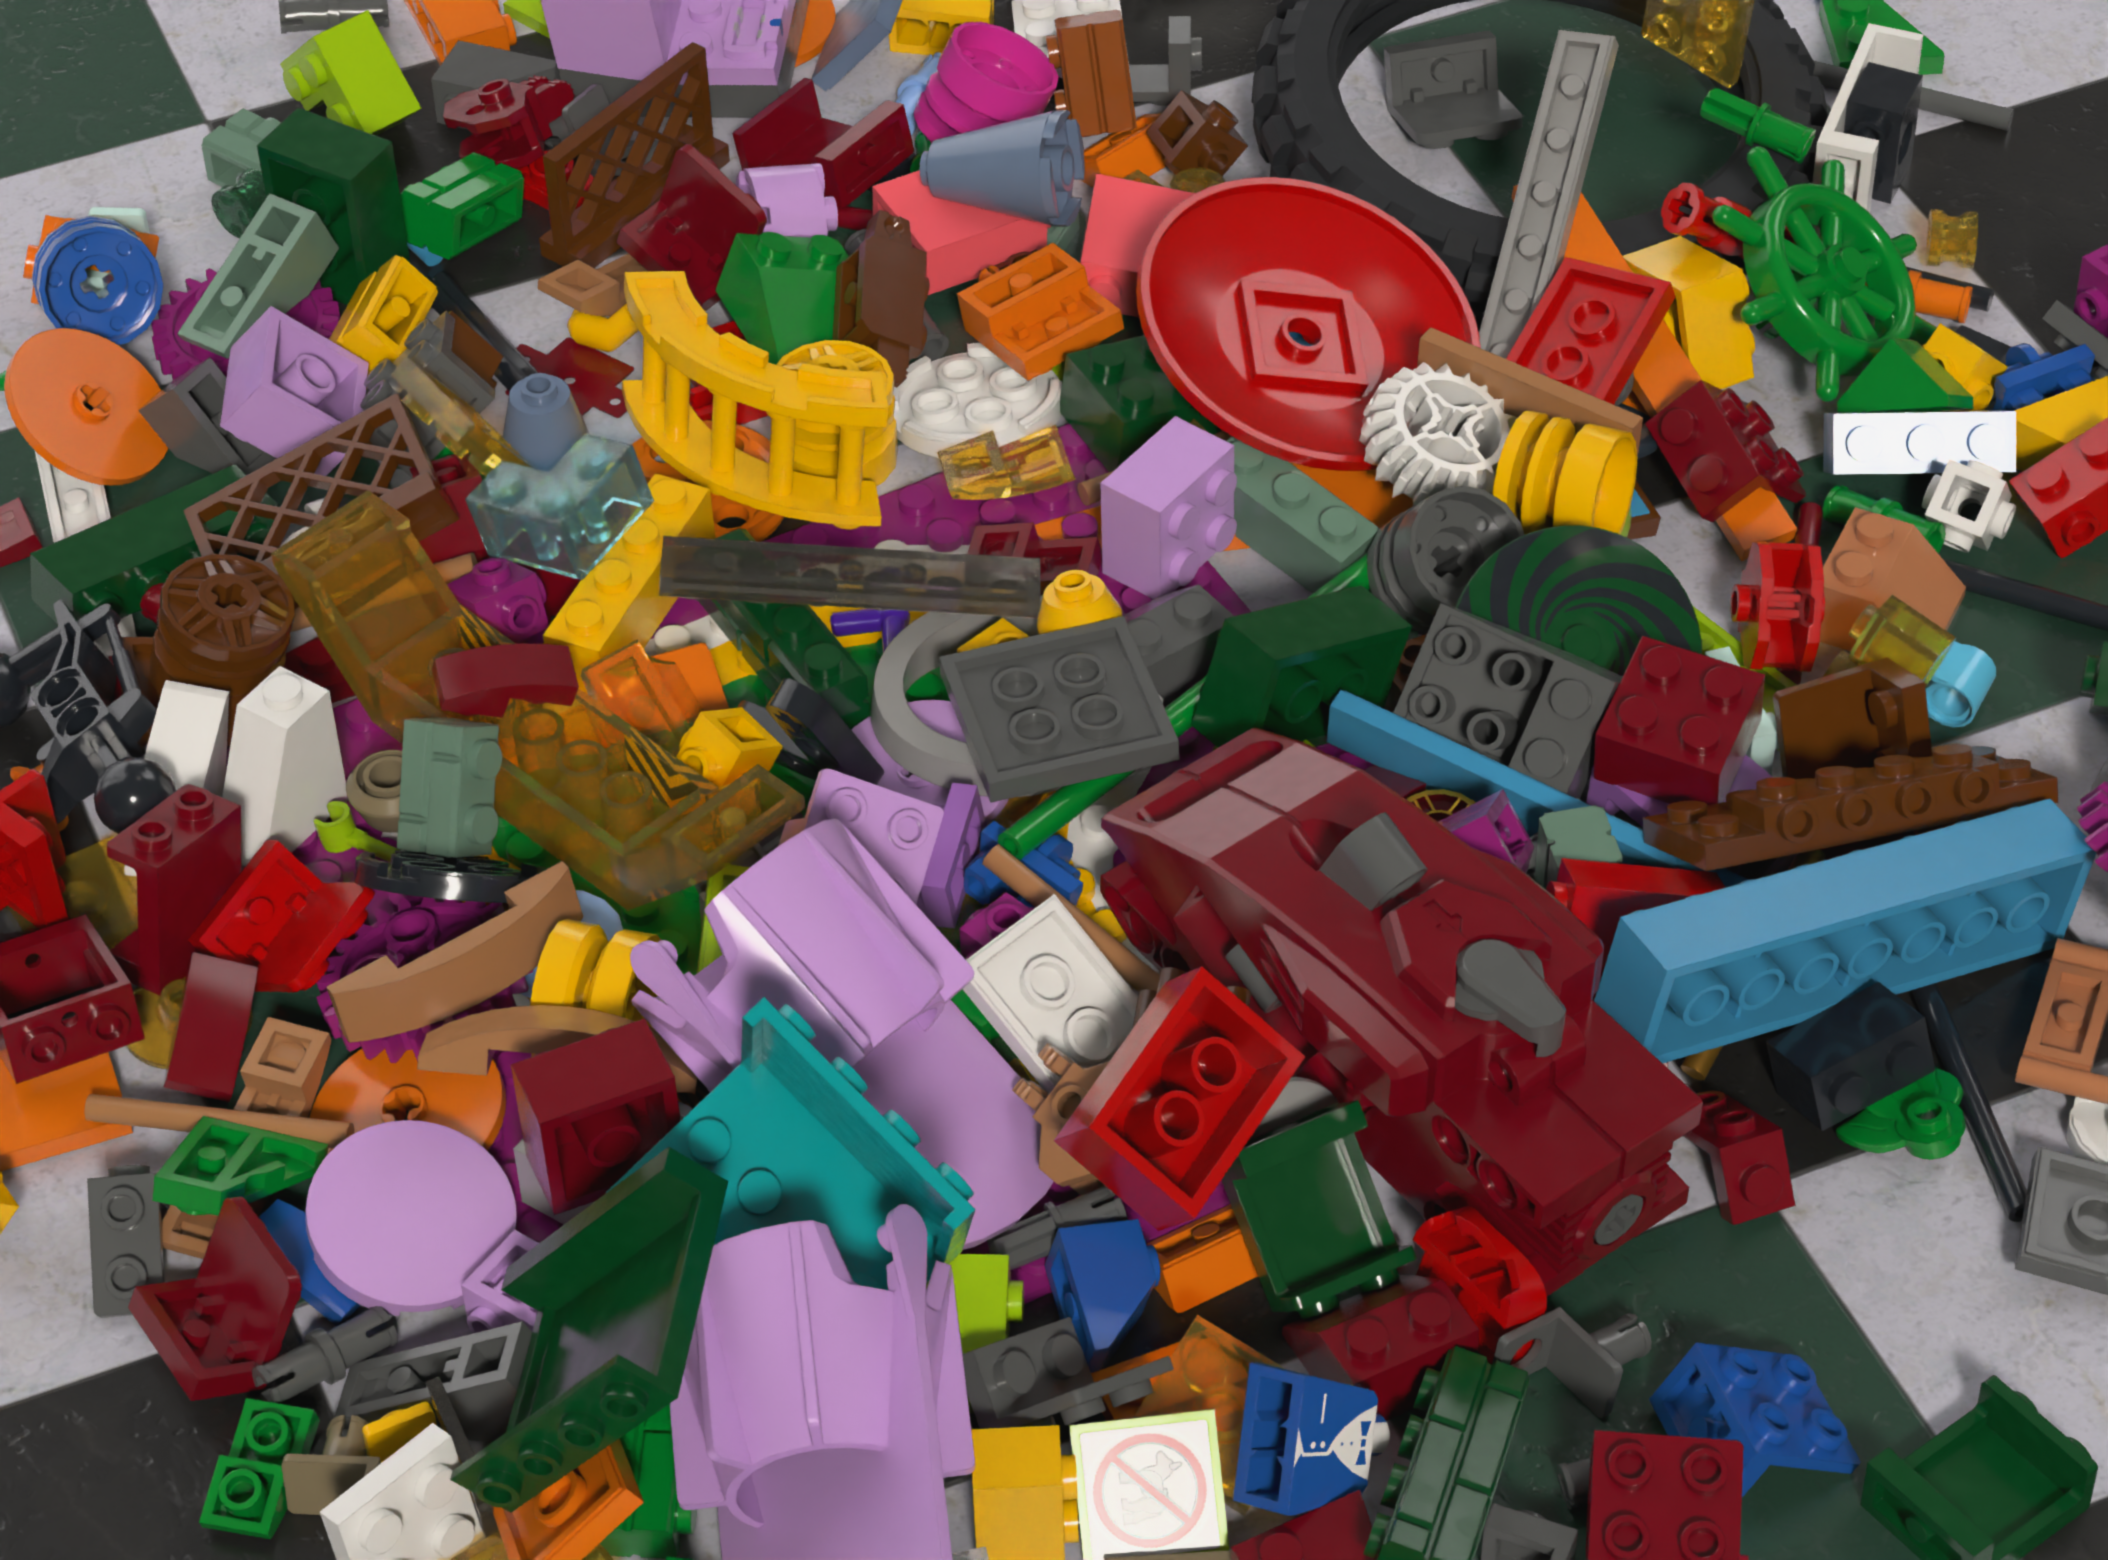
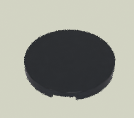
(442, 877)

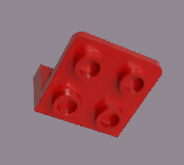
(282, 920)

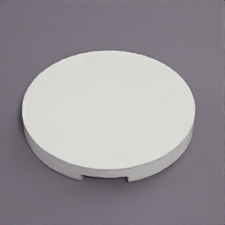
(971, 396)

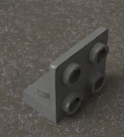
(430, 348)
(1045, 1374)

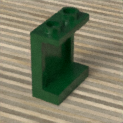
(1313, 1212)
(1982, 1484)

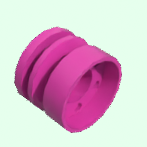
(984, 81)

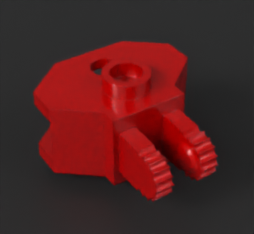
(1780, 605)

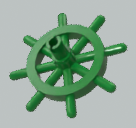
(1827, 273)

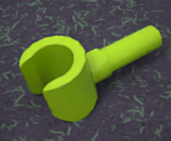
(343, 834)

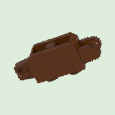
(884, 294)

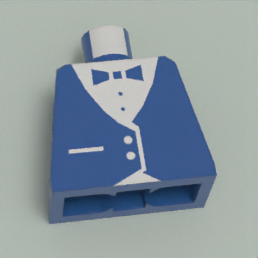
(1305, 1440)

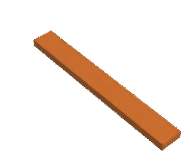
(1664, 376)

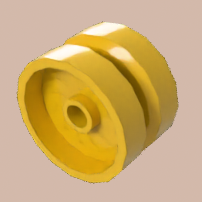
(589, 971)

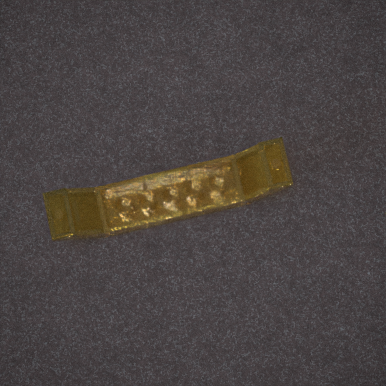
(568, 774)

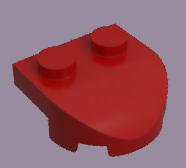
(1483, 1273)

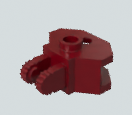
(508, 118)

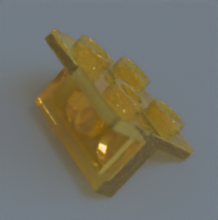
(1701, 33)

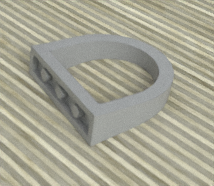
(903, 662)

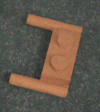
(2069, 1024)

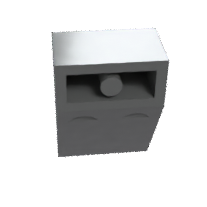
(1509, 698)

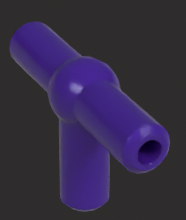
(868, 621)

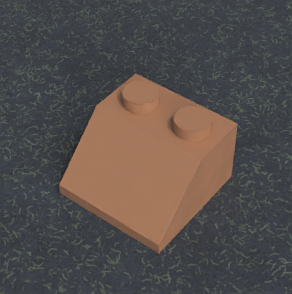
(1880, 560)

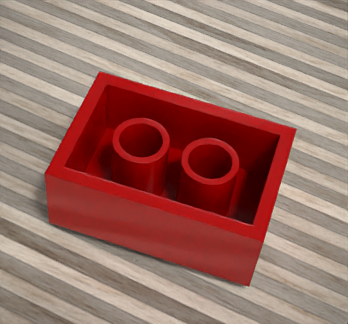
(1180, 1099)

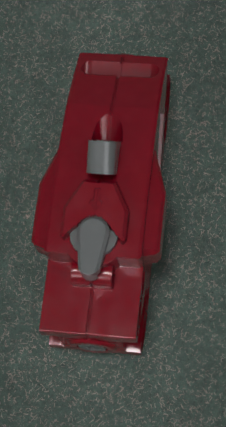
(1411, 984)

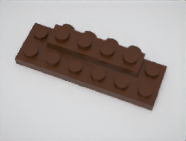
(1847, 806)

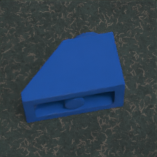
(1102, 1283)

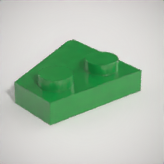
(1847, 20)
(233, 1161)

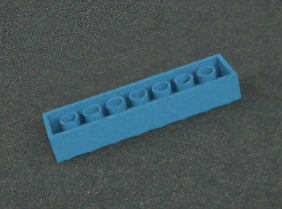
(1828, 929)

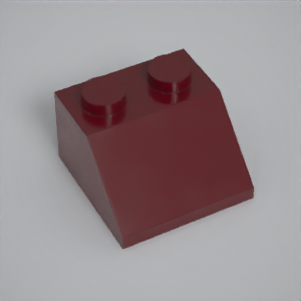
(1385, 1339)

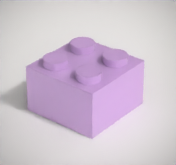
(290, 387)
(1168, 509)

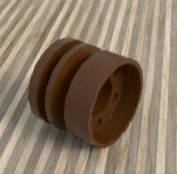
(221, 626)

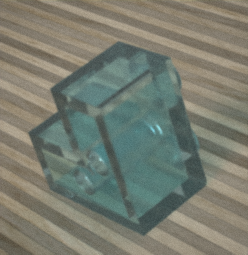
(565, 515)

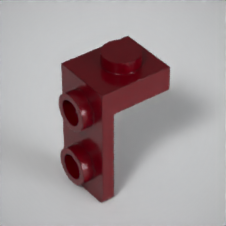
(1745, 1158)

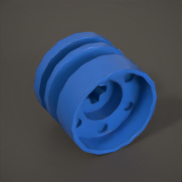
(130, 289)

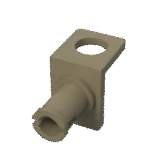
(318, 1480)

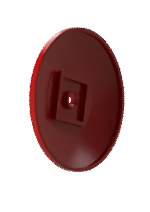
(1280, 258)

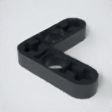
(812, 734)

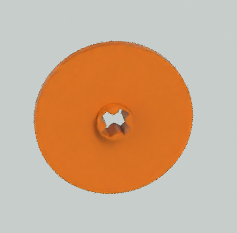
(47, 395)
(383, 1091)

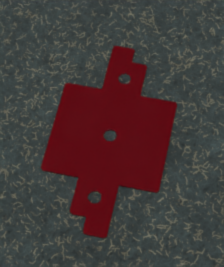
(593, 372)

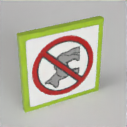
(1149, 1485)

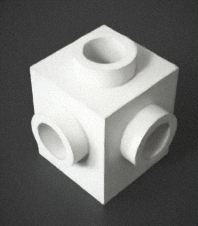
(1966, 485)

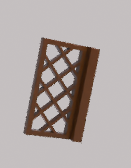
(609, 205)
(417, 499)

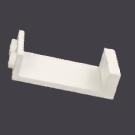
(1859, 154)

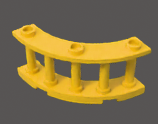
(684, 347)

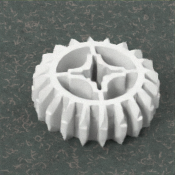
(1434, 432)

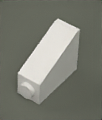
(190, 737)
(283, 762)

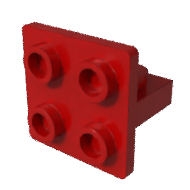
(31, 852)

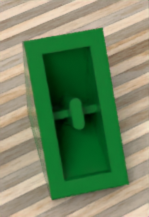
(1904, 380)

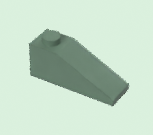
(269, 266)

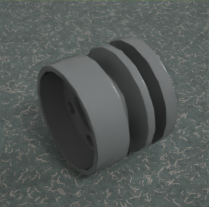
(1444, 532)

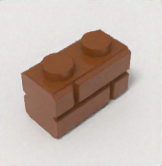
(1093, 71)

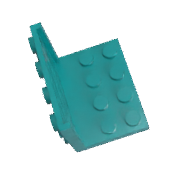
(812, 1148)

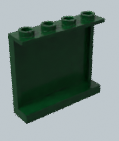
(610, 1325)

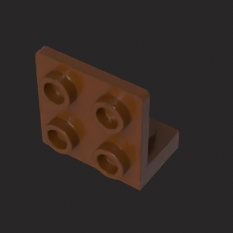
(1852, 719)

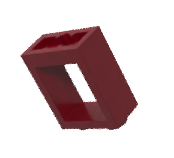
(68, 961)

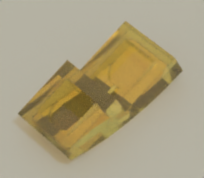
(990, 471)

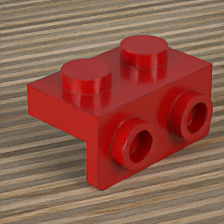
(2069, 491)

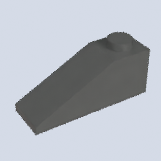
(475, 1369)

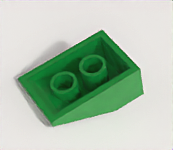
(781, 289)

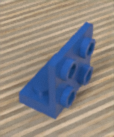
(1756, 1399)

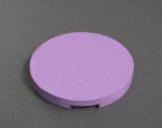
(407, 1215)

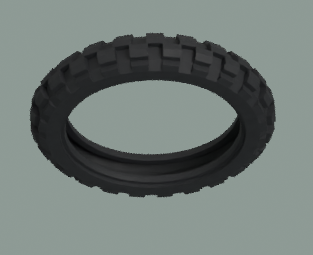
(1311, 138)

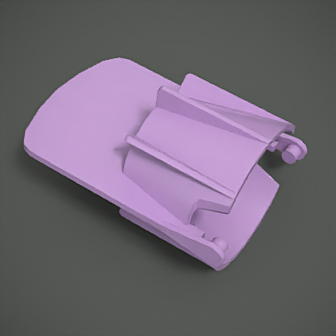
(876, 985)
(822, 1401)

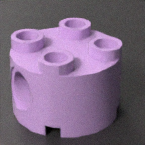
(791, 198)

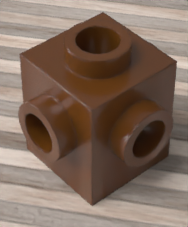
(1205, 143)

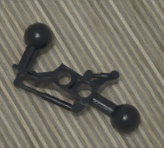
(94, 737)

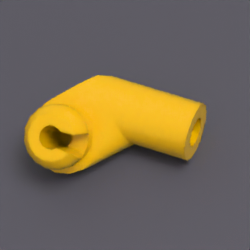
(602, 332)

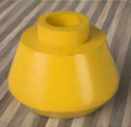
(1075, 600)

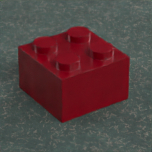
(1678, 724)
(593, 1111)

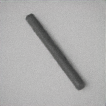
(1934, 101)

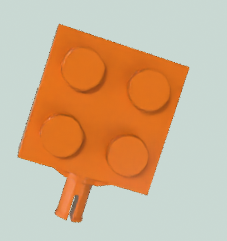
(1037, 311)

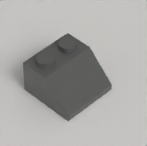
(1177, 638)

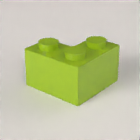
(352, 75)

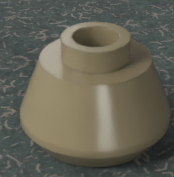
(375, 789)

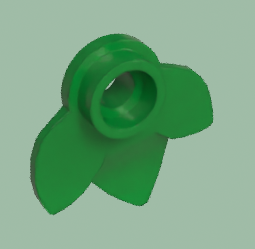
(1917, 1117)

